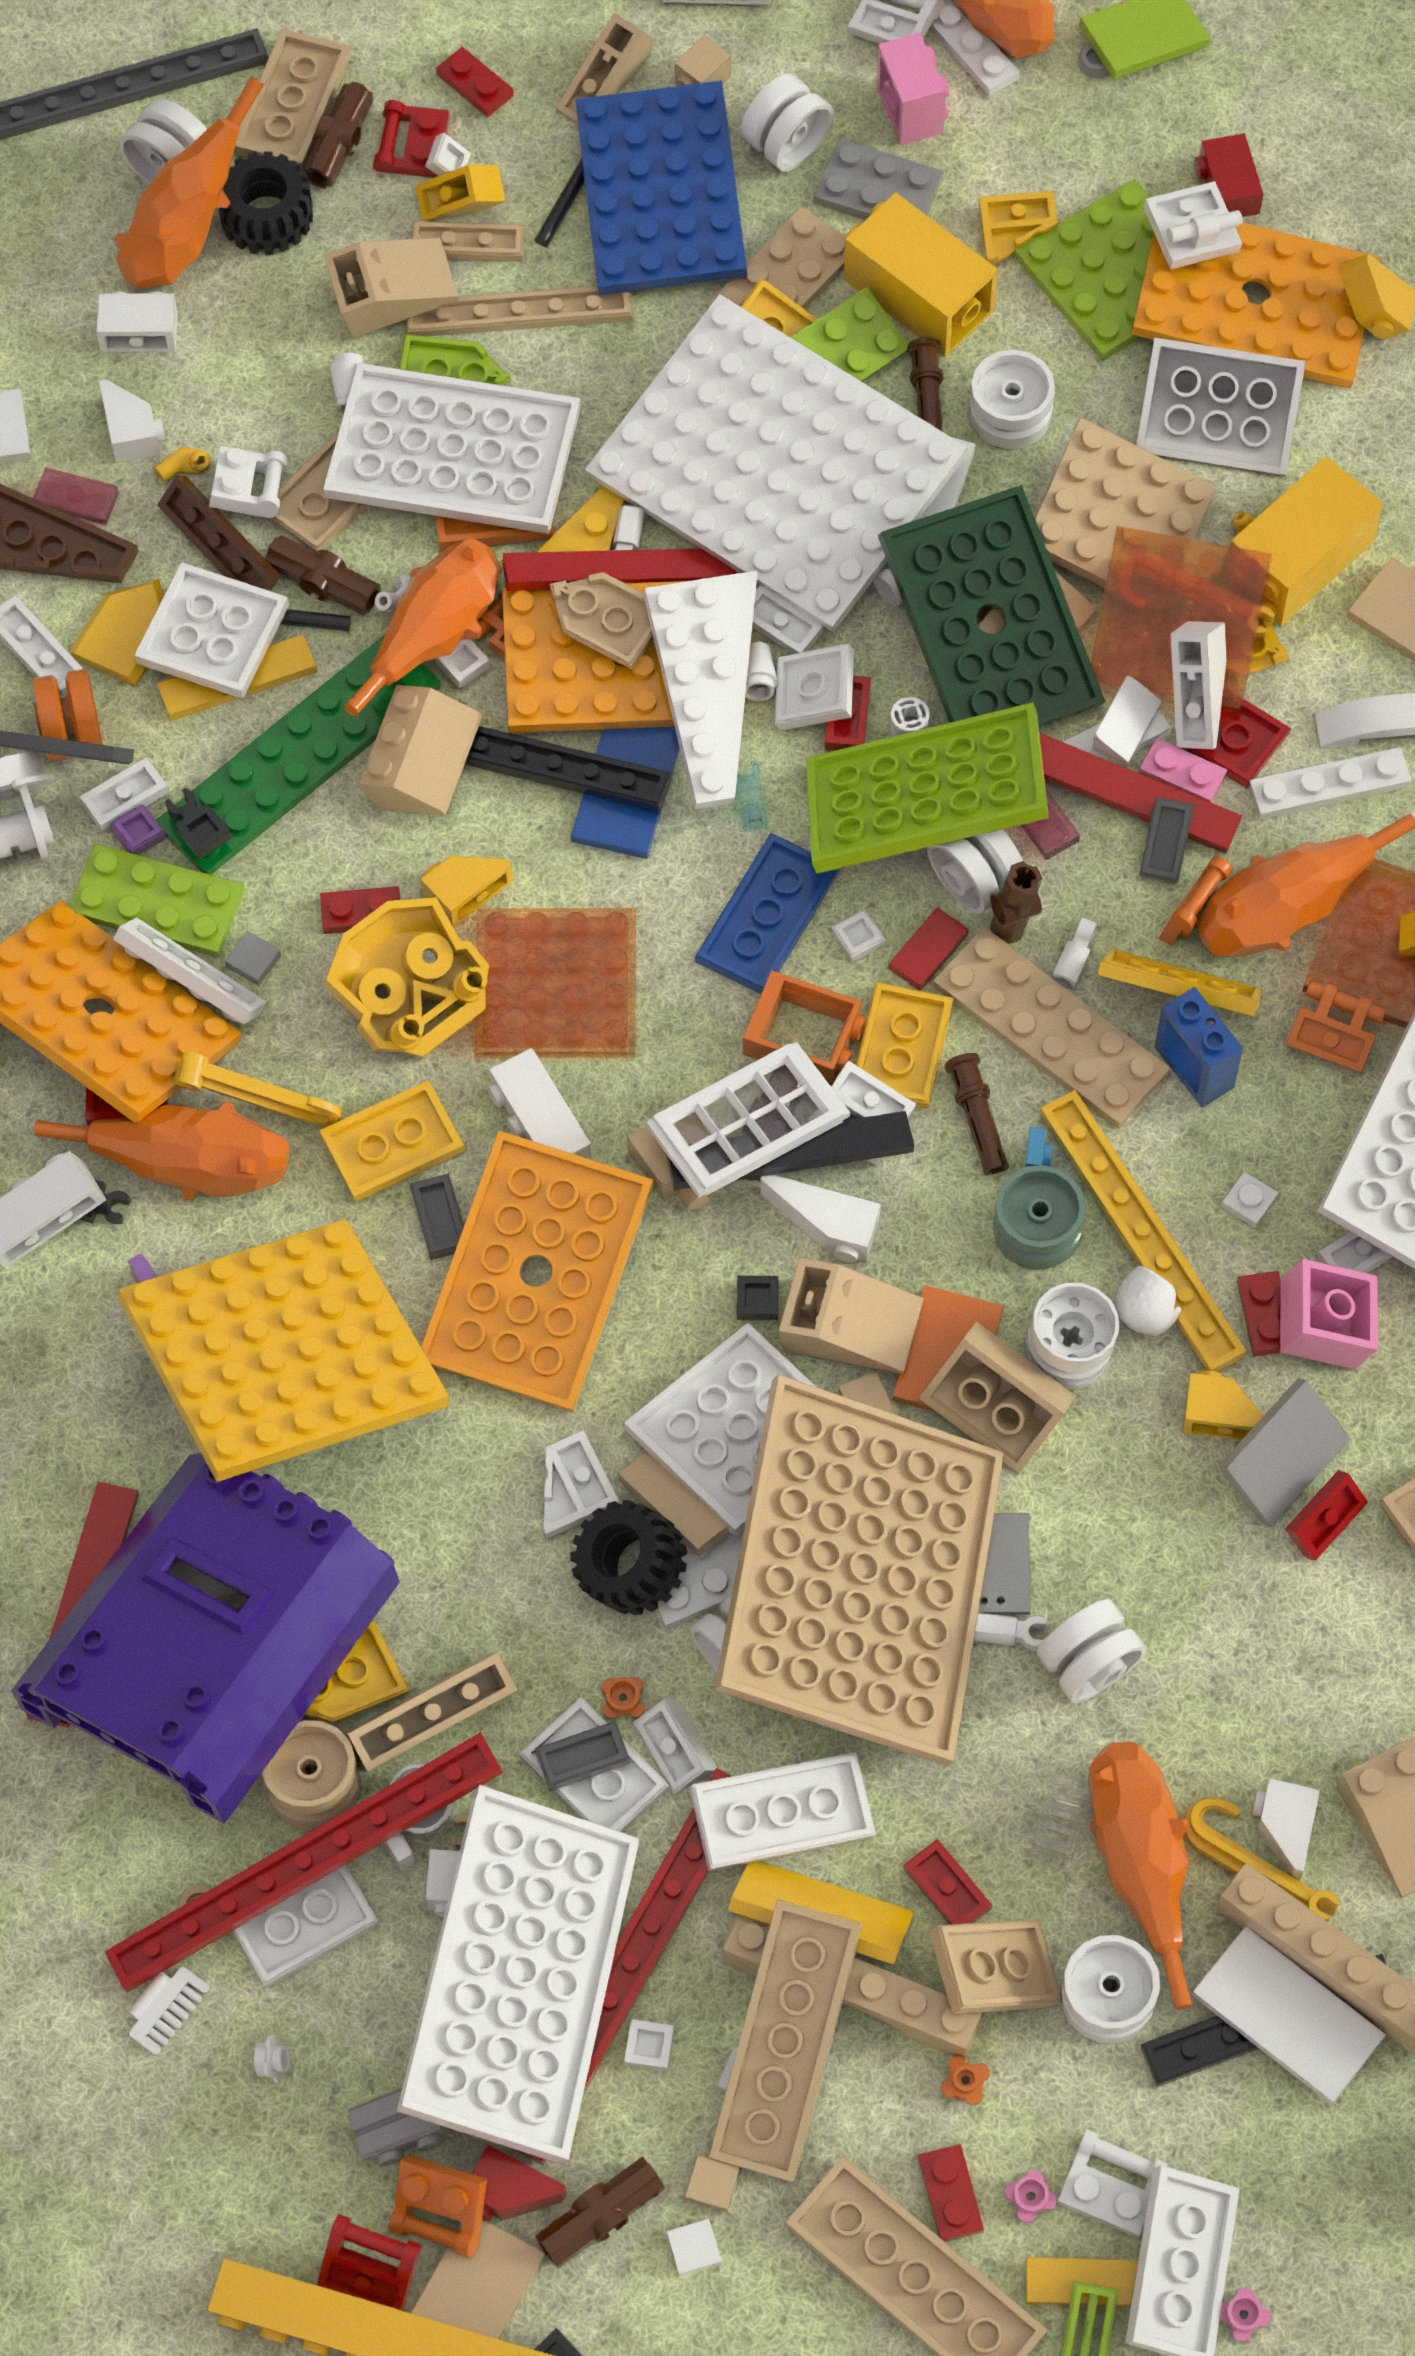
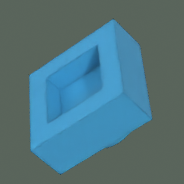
(1037, 1151)

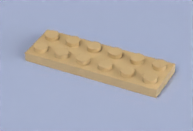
(1051, 1027)
(785, 2040)
(910, 2269)

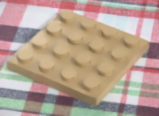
(1109, 485)

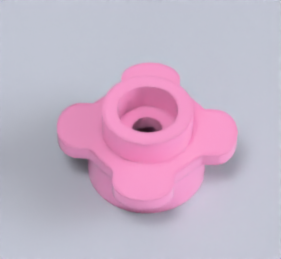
(1034, 2184)
(1257, 2316)

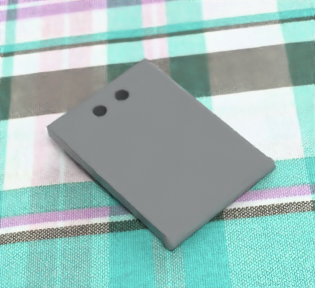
(1007, 1566)

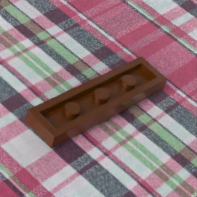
(215, 535)

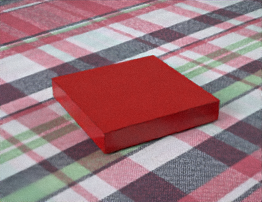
(1244, 742)

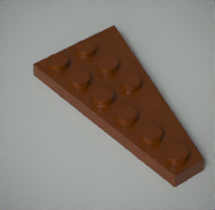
(57, 544)

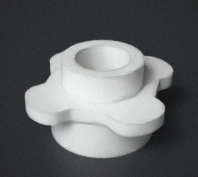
(271, 2058)

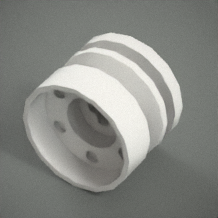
(1077, 1315)

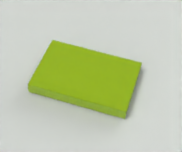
(1143, 34)

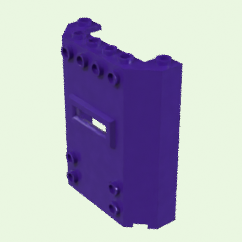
(189, 1678)

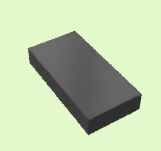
(1166, 839)
(438, 1215)
(582, 1755)

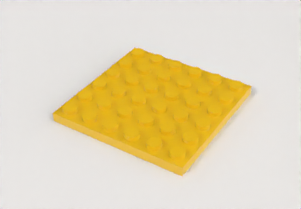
(282, 1349)

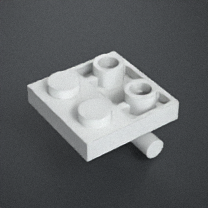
(1193, 225)

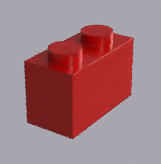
(1232, 168)

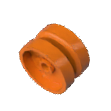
(66, 715)

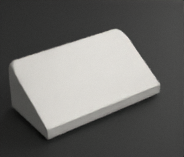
(1126, 721)
(674, 1745)

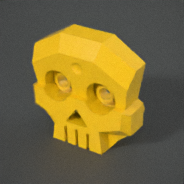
(388, 953)

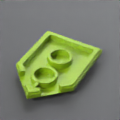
(450, 359)

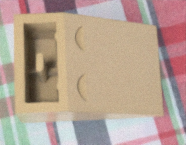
(389, 281)
(849, 1317)

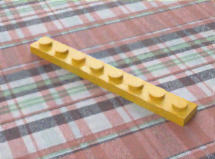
(1141, 1229)

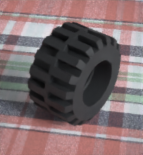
(269, 226)
(603, 1544)

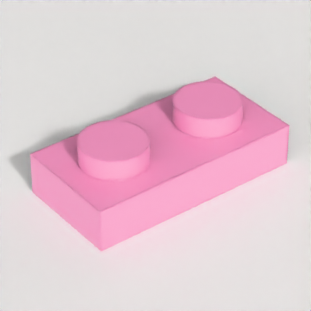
(1183, 770)

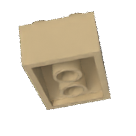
(1383, 1804)

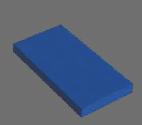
(620, 825)
(765, 914)

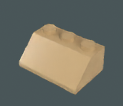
(419, 751)
(997, 1396)

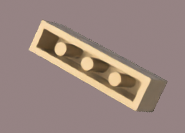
(430, 1711)

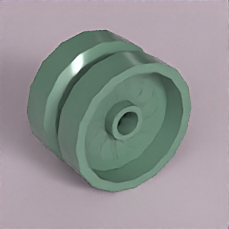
(1039, 1217)

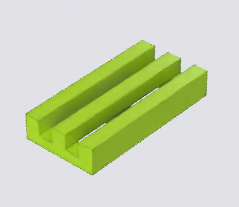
(1094, 2292)

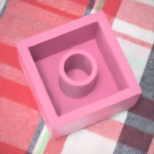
(911, 88)
(1328, 1314)

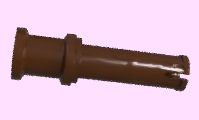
(927, 378)
(973, 1097)

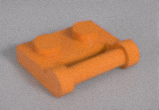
(1184, 917)
(441, 2192)

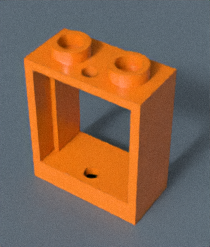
(812, 997)

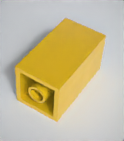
(920, 273)
(1311, 535)

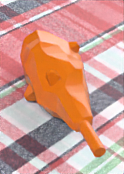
(1017, 26)
(181, 202)
(434, 614)
(1287, 892)
(186, 1148)
(1142, 1849)

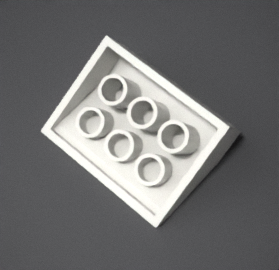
(1220, 406)

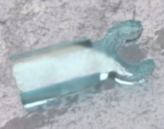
(751, 800)

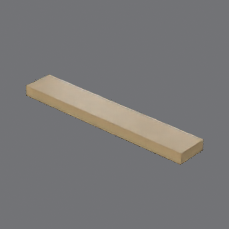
(522, 311)

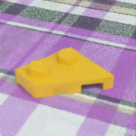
(1014, 220)

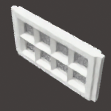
(747, 1119)

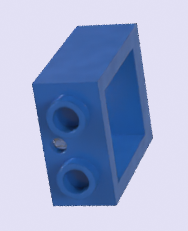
(1198, 1047)

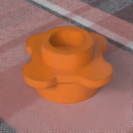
(622, 1686)
(955, 2088)

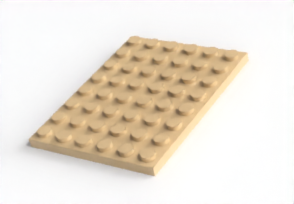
(860, 1571)

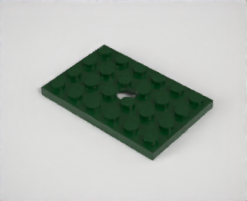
(996, 559)

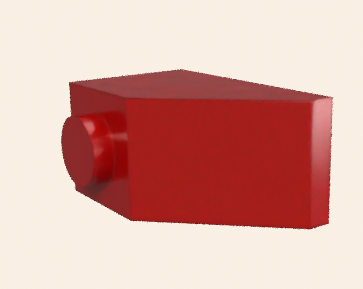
(514, 2186)

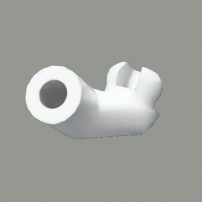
(386, 600)

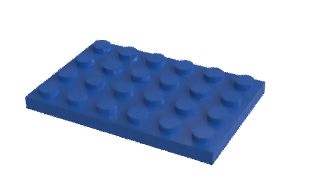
(660, 188)

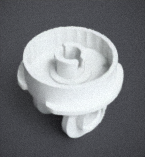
(28, 828)

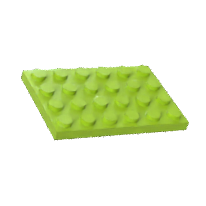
(926, 788)

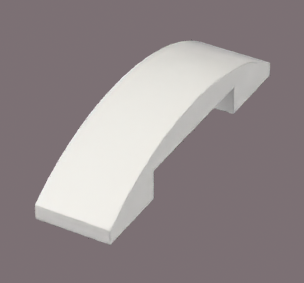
(1366, 719)

